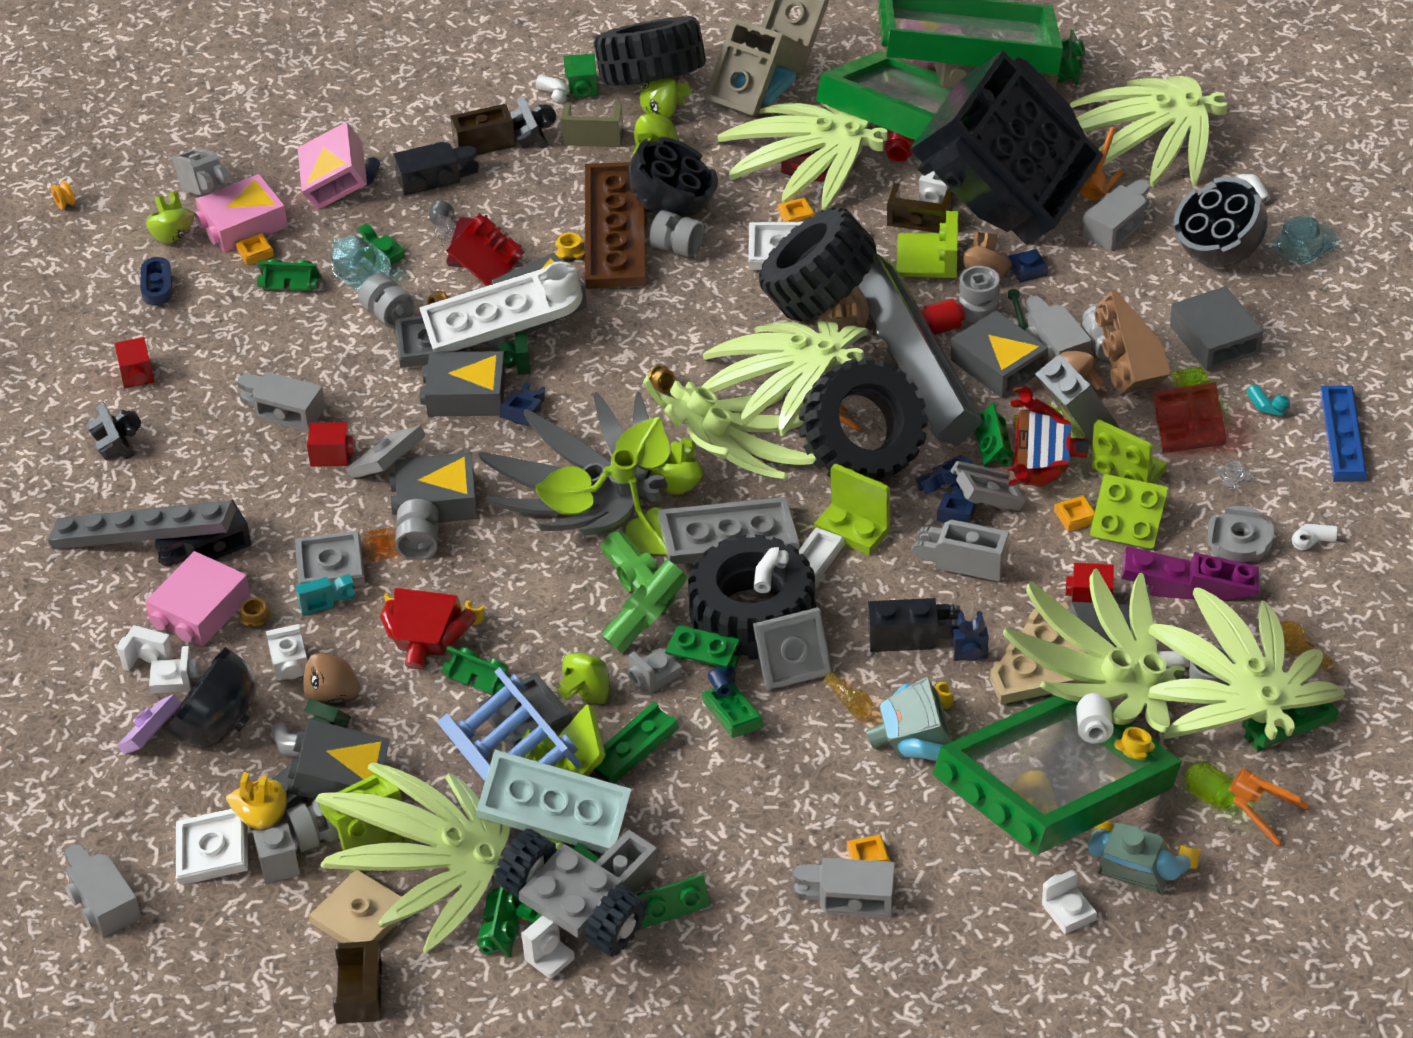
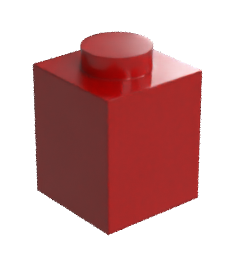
(134, 362)
(330, 444)
(1079, 584)

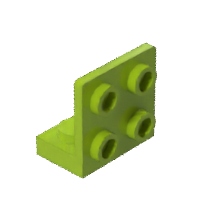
(930, 253)
(1124, 455)
(857, 510)
(1129, 511)
(584, 734)
(356, 832)

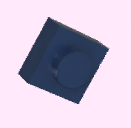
(1028, 265)

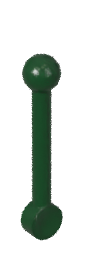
(1014, 295)

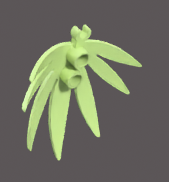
(1158, 104)
(810, 128)
(792, 346)
(720, 431)
(1115, 671)
(1256, 682)
(463, 846)

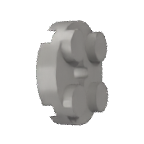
(1248, 548)

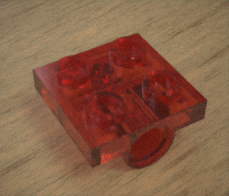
(1189, 417)

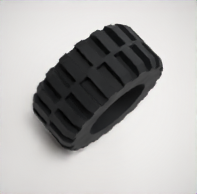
(649, 51)
(817, 264)
(893, 397)
(731, 570)

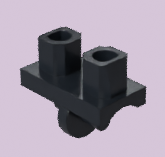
(529, 123)
(112, 431)

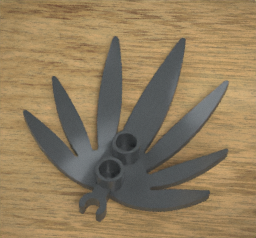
(612, 501)

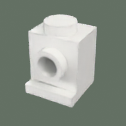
(287, 652)

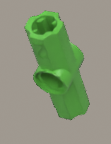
(631, 565)
(644, 606)

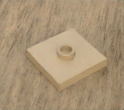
(355, 910)

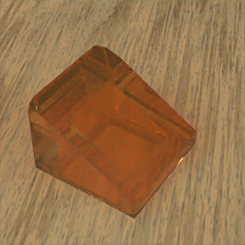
(379, 544)

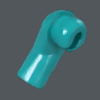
(1276, 407)

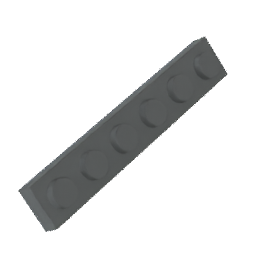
(142, 525)

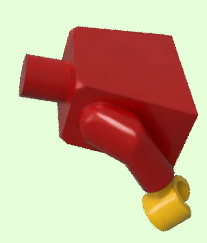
(426, 622)

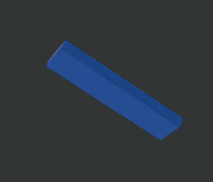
(1343, 434)

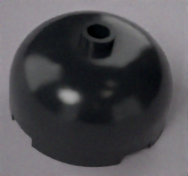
(671, 177)
(1221, 222)
(215, 702)

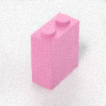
(197, 599)

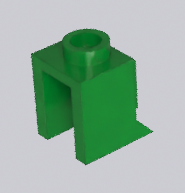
(581, 74)

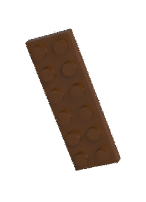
(613, 229)

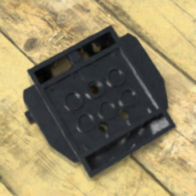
(1008, 147)

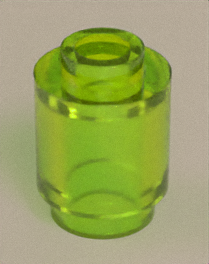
(1209, 785)

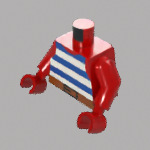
(1042, 442)

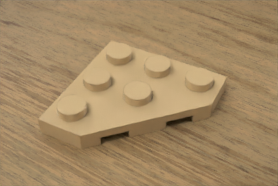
(1018, 675)

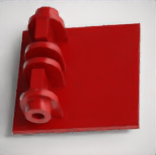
(485, 250)

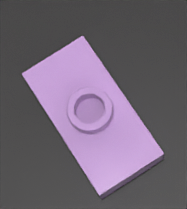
(148, 723)

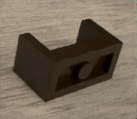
(484, 129)
(915, 213)
(358, 982)

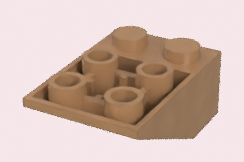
(1133, 349)

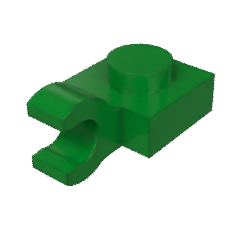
(385, 243)

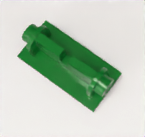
(1071, 59)
(302, 275)
(993, 438)
(703, 647)
(467, 664)
(675, 900)
(501, 932)

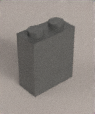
(1216, 328)

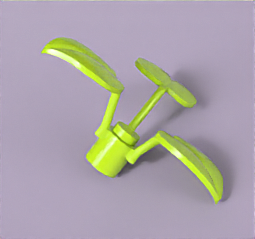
(644, 446)

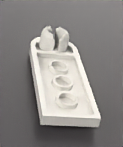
(502, 308)

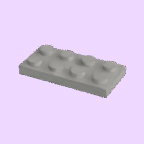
(694, 529)

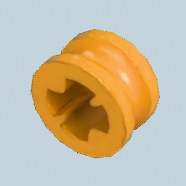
(63, 195)

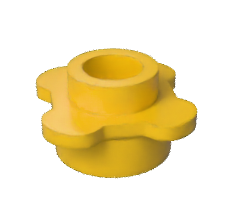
(569, 246)
(1135, 743)

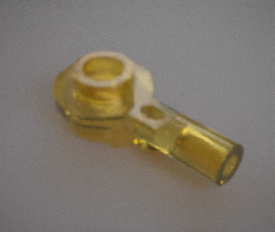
(1296, 642)
(856, 702)

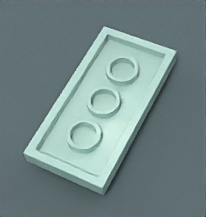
(553, 802)

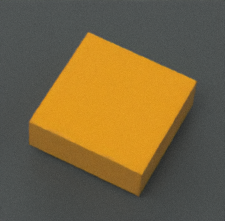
(795, 210)
(254, 249)
(1075, 513)
(868, 849)

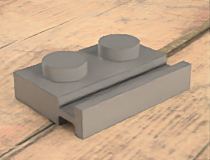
(987, 486)

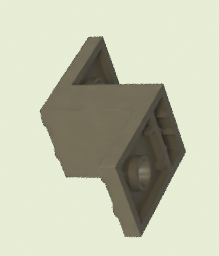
(760, 49)

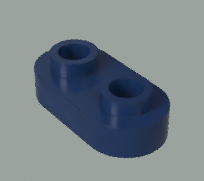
(156, 281)

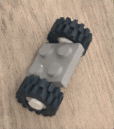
(571, 891)

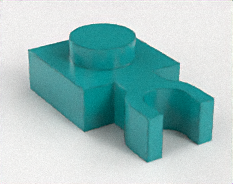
(320, 593)

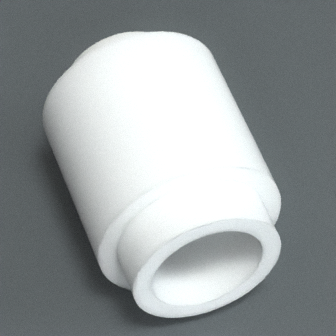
(1094, 718)

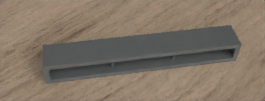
(918, 353)

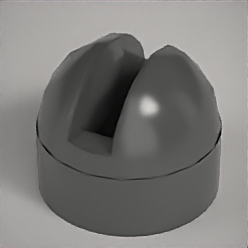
(439, 208)

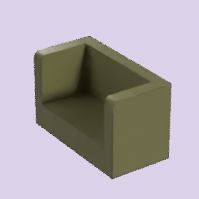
(592, 130)

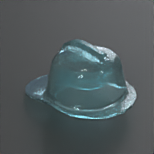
(1303, 240)
(357, 260)

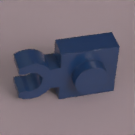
(515, 404)
(941, 475)
(955, 506)
(971, 639)

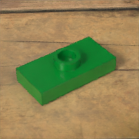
(733, 712)

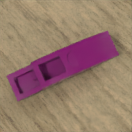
(1178, 577)

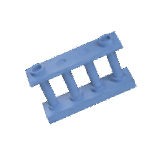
(479, 751)

